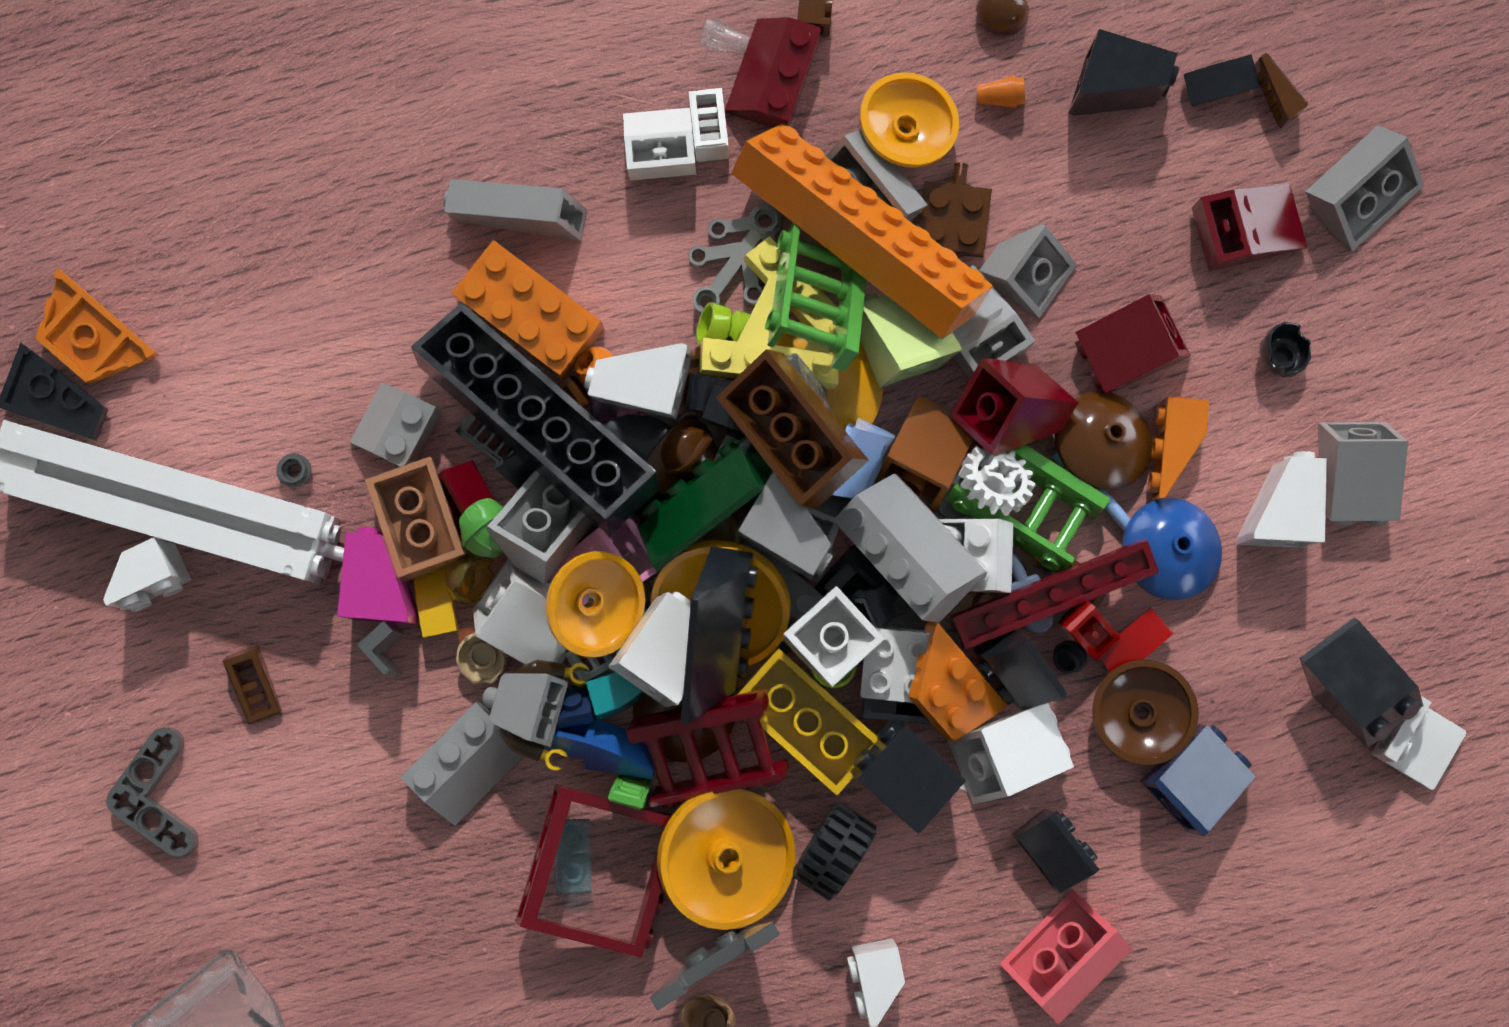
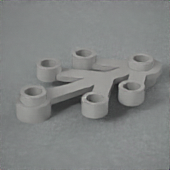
(735, 253)

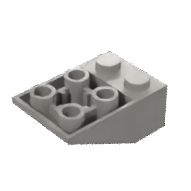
(991, 334)

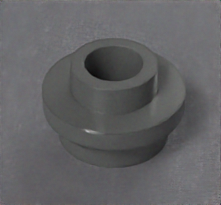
(285, 465)

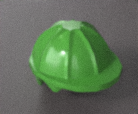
(474, 528)

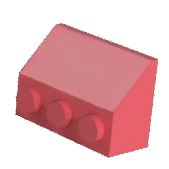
(1066, 956)

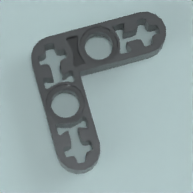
(140, 792)

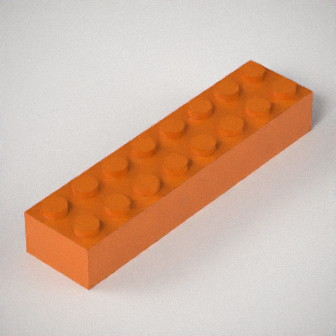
(861, 229)

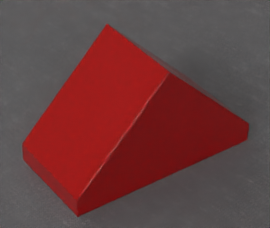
(1089, 629)

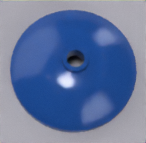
(1180, 571)

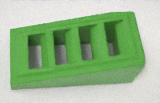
(630, 791)

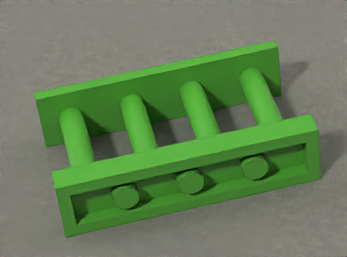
(849, 291)
(1056, 484)

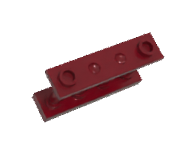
(745, 707)

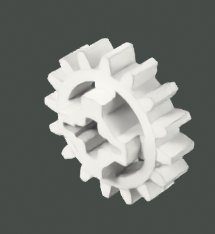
(996, 480)

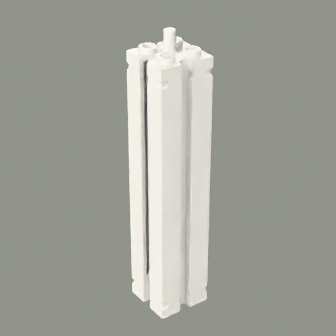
(168, 503)

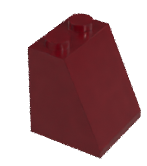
(1131, 343)
(1011, 405)

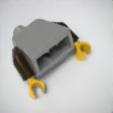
(529, 707)

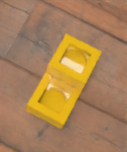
(435, 604)

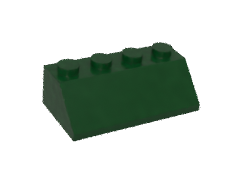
(702, 501)

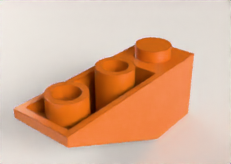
(1180, 433)

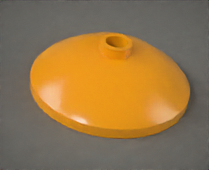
(912, 104)
(612, 609)

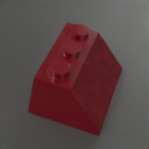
(774, 71)

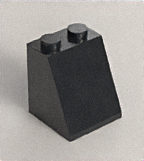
(1122, 75)
(1360, 683)
(907, 775)

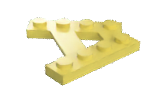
(731, 358)

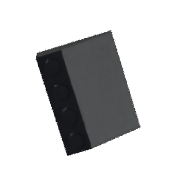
(718, 630)

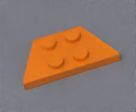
(88, 334)
(951, 688)

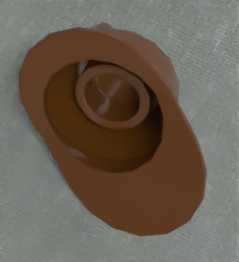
(681, 452)

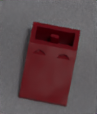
(1248, 225)

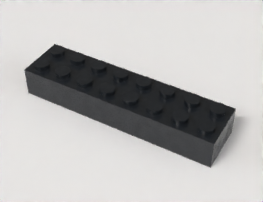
(536, 419)

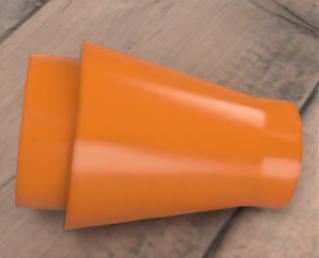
(1002, 92)

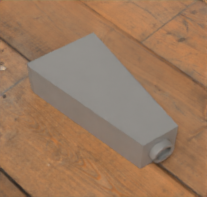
(516, 208)

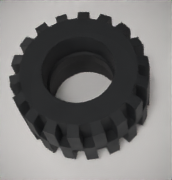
(834, 851)

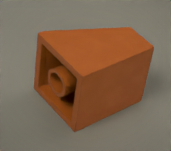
(927, 452)

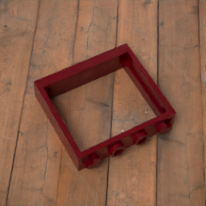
(544, 860)

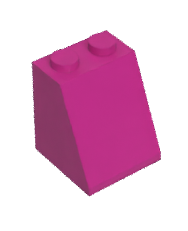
(371, 584)

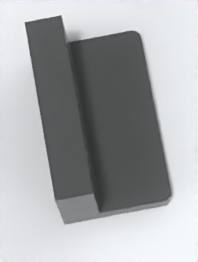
(379, 642)

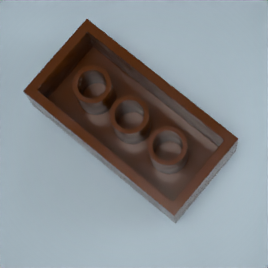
(792, 429)

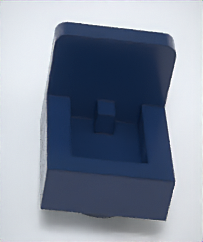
(576, 707)

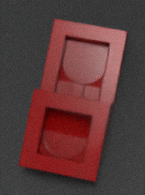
(1137, 640)

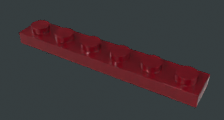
(1054, 593)

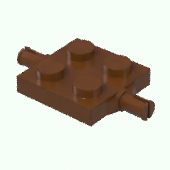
(957, 214)

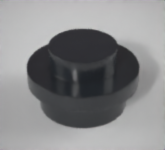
(1070, 657)

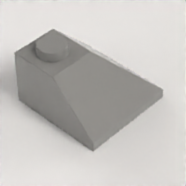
(1029, 269)

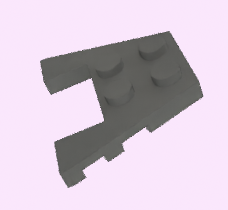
(703, 962)

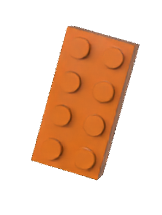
(528, 310)

